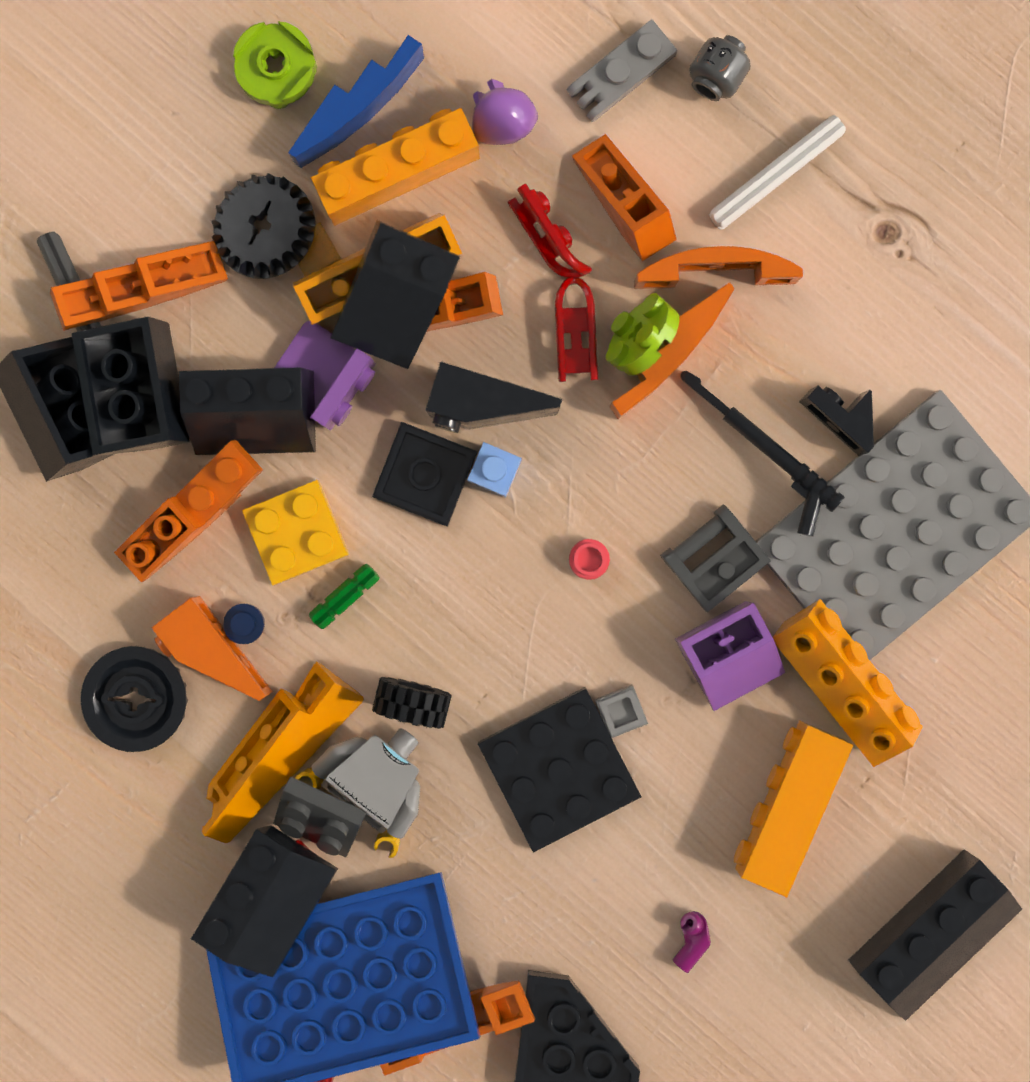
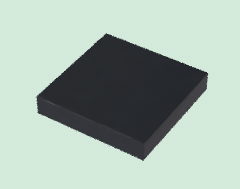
(424, 474)

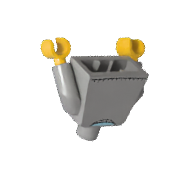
(373, 779)

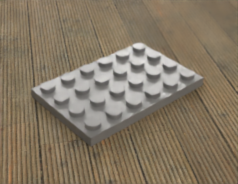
(910, 528)

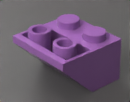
(731, 654)

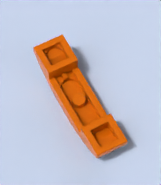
(767, 267)
(496, 1009)

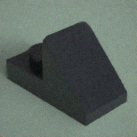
(851, 425)

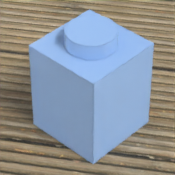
(494, 469)

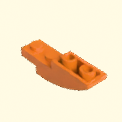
(189, 512)

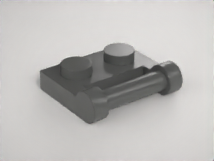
(722, 570)

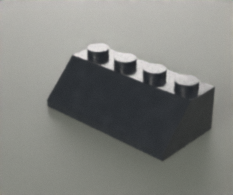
(935, 934)

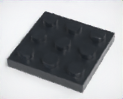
(559, 769)

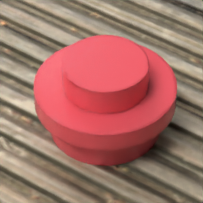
(589, 559)

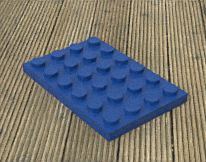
(357, 990)

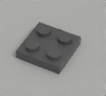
(318, 818)

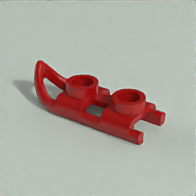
(557, 238)
(575, 322)

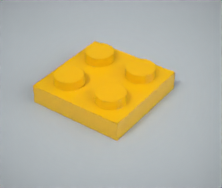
(295, 532)

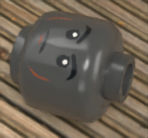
(719, 68)

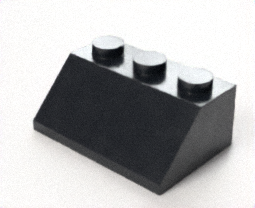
(130, 386)
(49, 406)
(256, 407)
(264, 902)

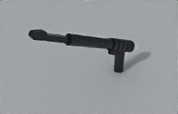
(805, 481)

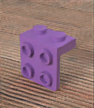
(336, 368)

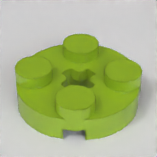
(273, 40)
(641, 334)

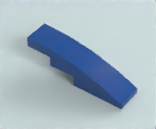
(346, 112)

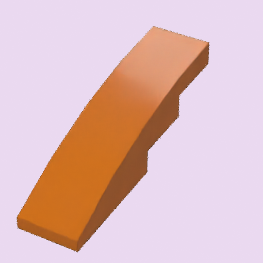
(138, 285)
(691, 330)

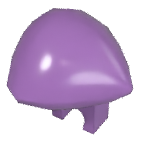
(502, 115)

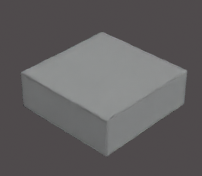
(621, 711)

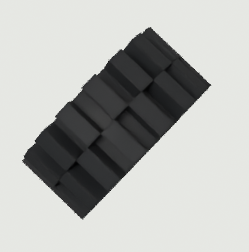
(411, 702)

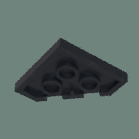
(568, 1037)

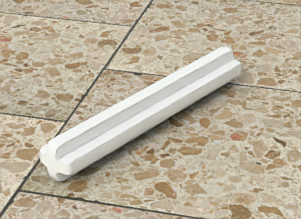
(777, 172)

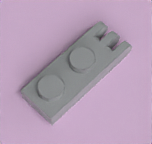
(623, 69)

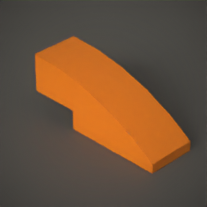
(468, 301)

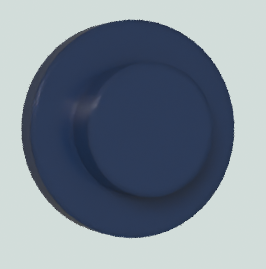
(244, 623)

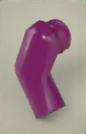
(696, 940)

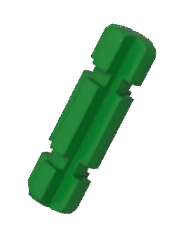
(344, 596)

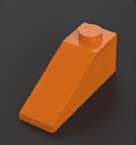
(626, 197)
(201, 643)

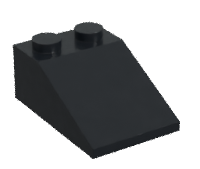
(394, 295)
(480, 401)

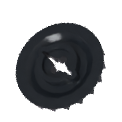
(274, 249)
(115, 719)

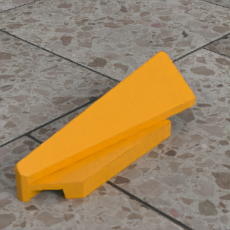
(276, 749)

